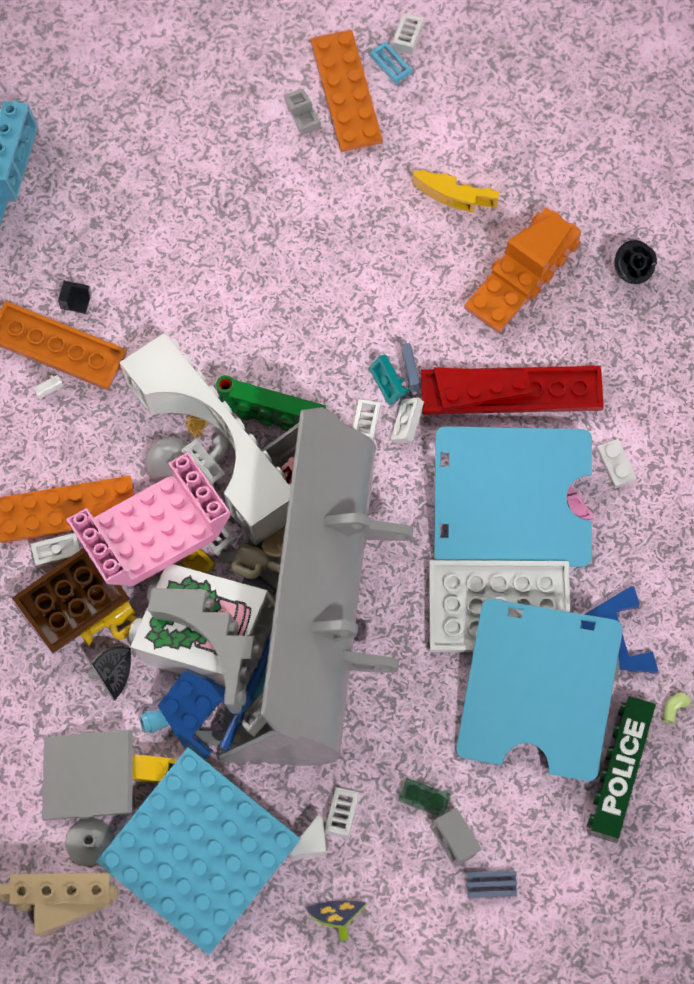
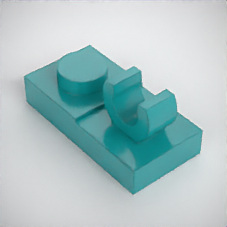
(387, 380)

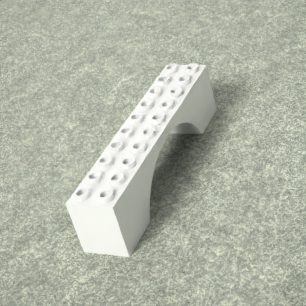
(170, 384)

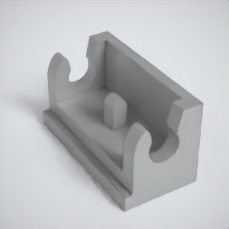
(455, 837)

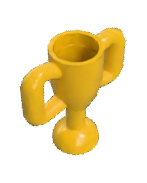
(111, 621)

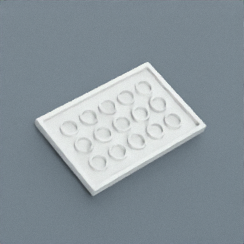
(461, 588)

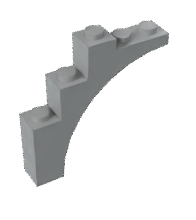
(195, 610)

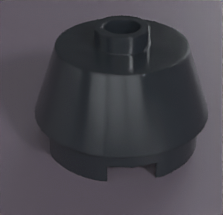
(635, 262)

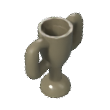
(253, 560)

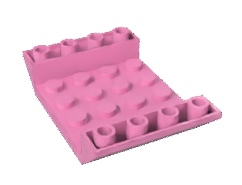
(153, 525)

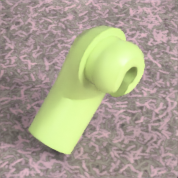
(674, 703)

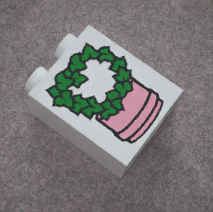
(181, 648)

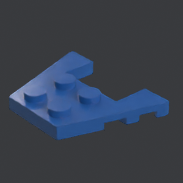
(623, 601)
(190, 705)

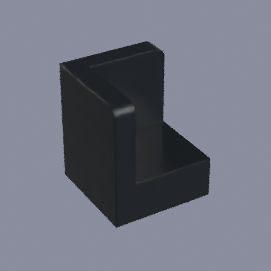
(74, 297)

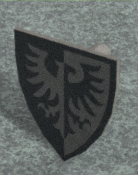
(112, 669)

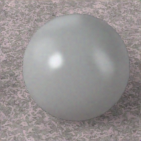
(161, 454)

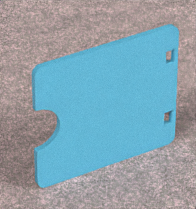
(510, 494)
(540, 686)

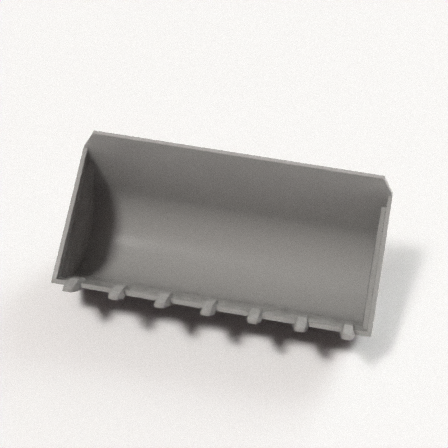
(314, 596)

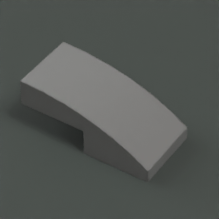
(302, 111)

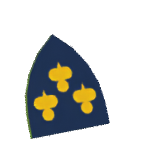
(336, 914)

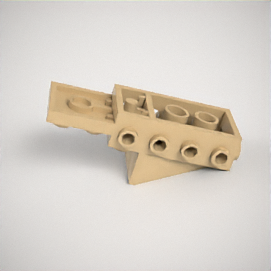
(62, 905)

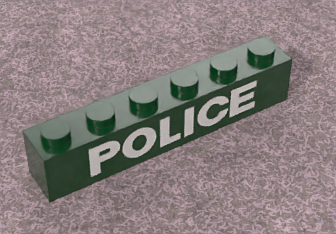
(622, 769)

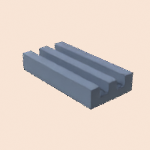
(410, 367)
(489, 894)

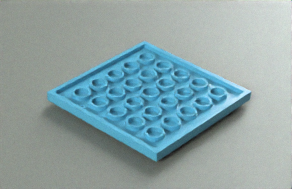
(198, 851)

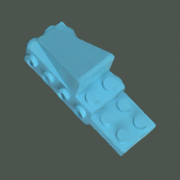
(16, 142)

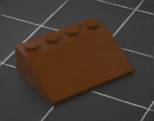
(68, 601)

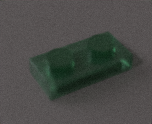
(424, 797)

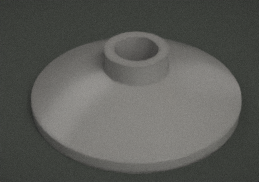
(84, 853)

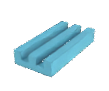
(401, 75)

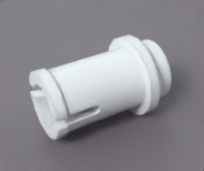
(48, 386)

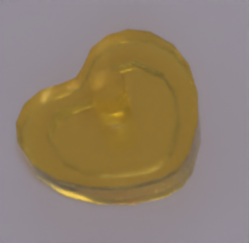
(196, 426)

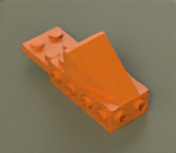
(524, 268)

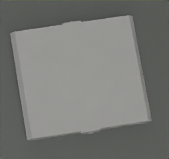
(87, 775)

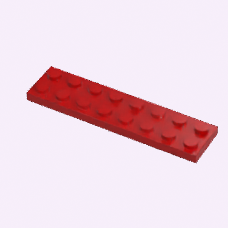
(552, 391)

